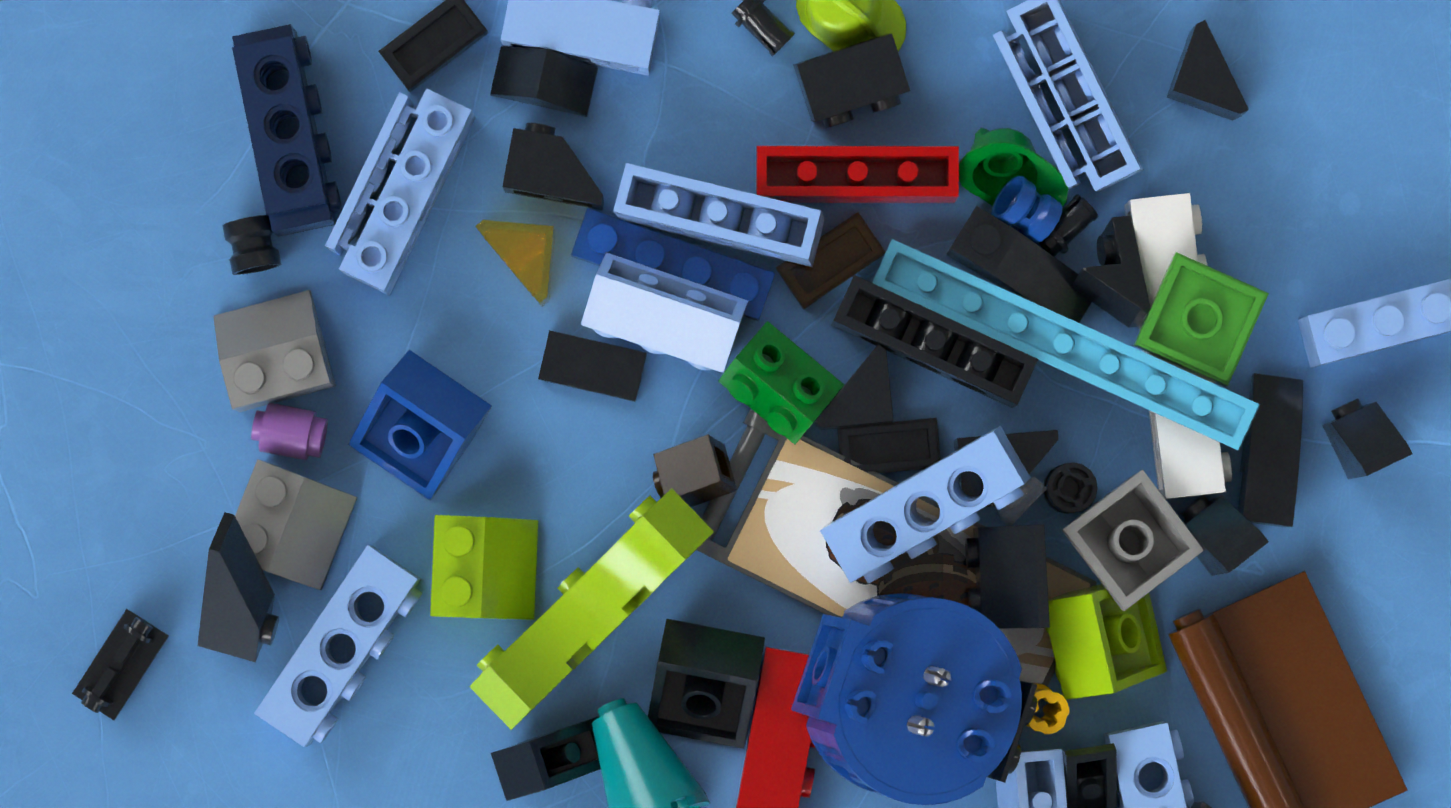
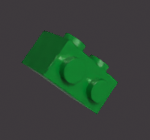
(780, 383)

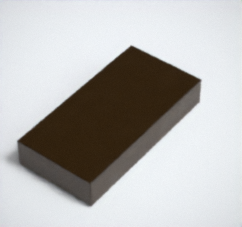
(838, 258)

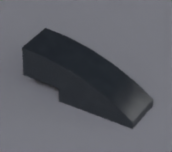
(1272, 451)

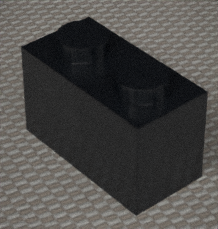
(852, 79)

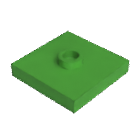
(1201, 319)

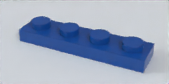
(608, 234)

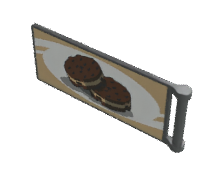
(813, 486)

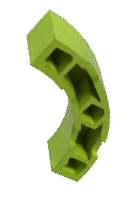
(590, 607)

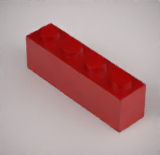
(858, 174)
(778, 738)

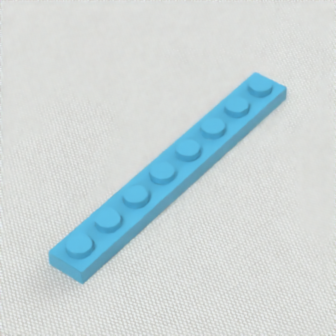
(1067, 345)

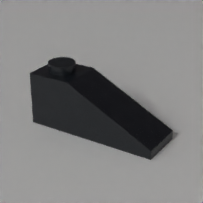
(1017, 265)
(235, 596)

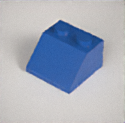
(419, 424)

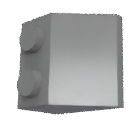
(272, 351)
(293, 523)
(1132, 540)

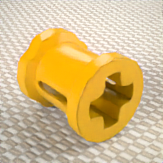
(1054, 712)

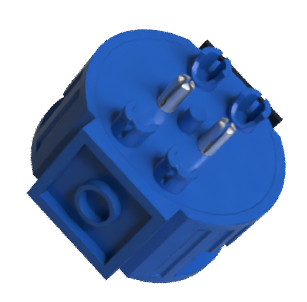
(915, 698)

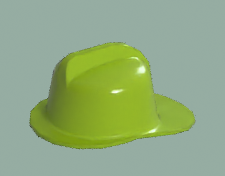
(852, 21)

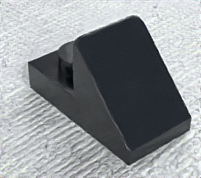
(1119, 281)
(1091, 777)

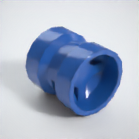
(1026, 209)

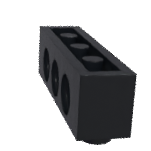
(934, 342)

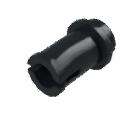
(762, 25)
(1073, 220)

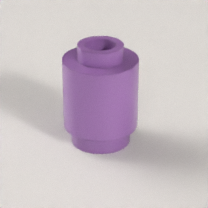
(289, 431)

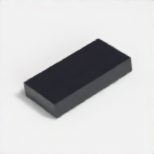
(433, 42)
(592, 366)
(891, 445)

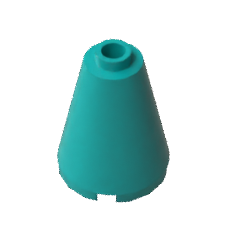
(639, 763)

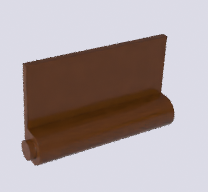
(1285, 702)

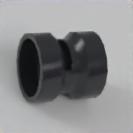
(251, 245)
(1062, 490)

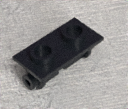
(120, 665)

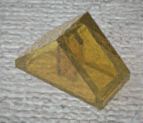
(526, 251)

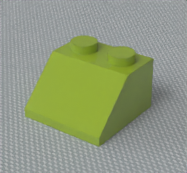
(484, 567)
(1100, 645)

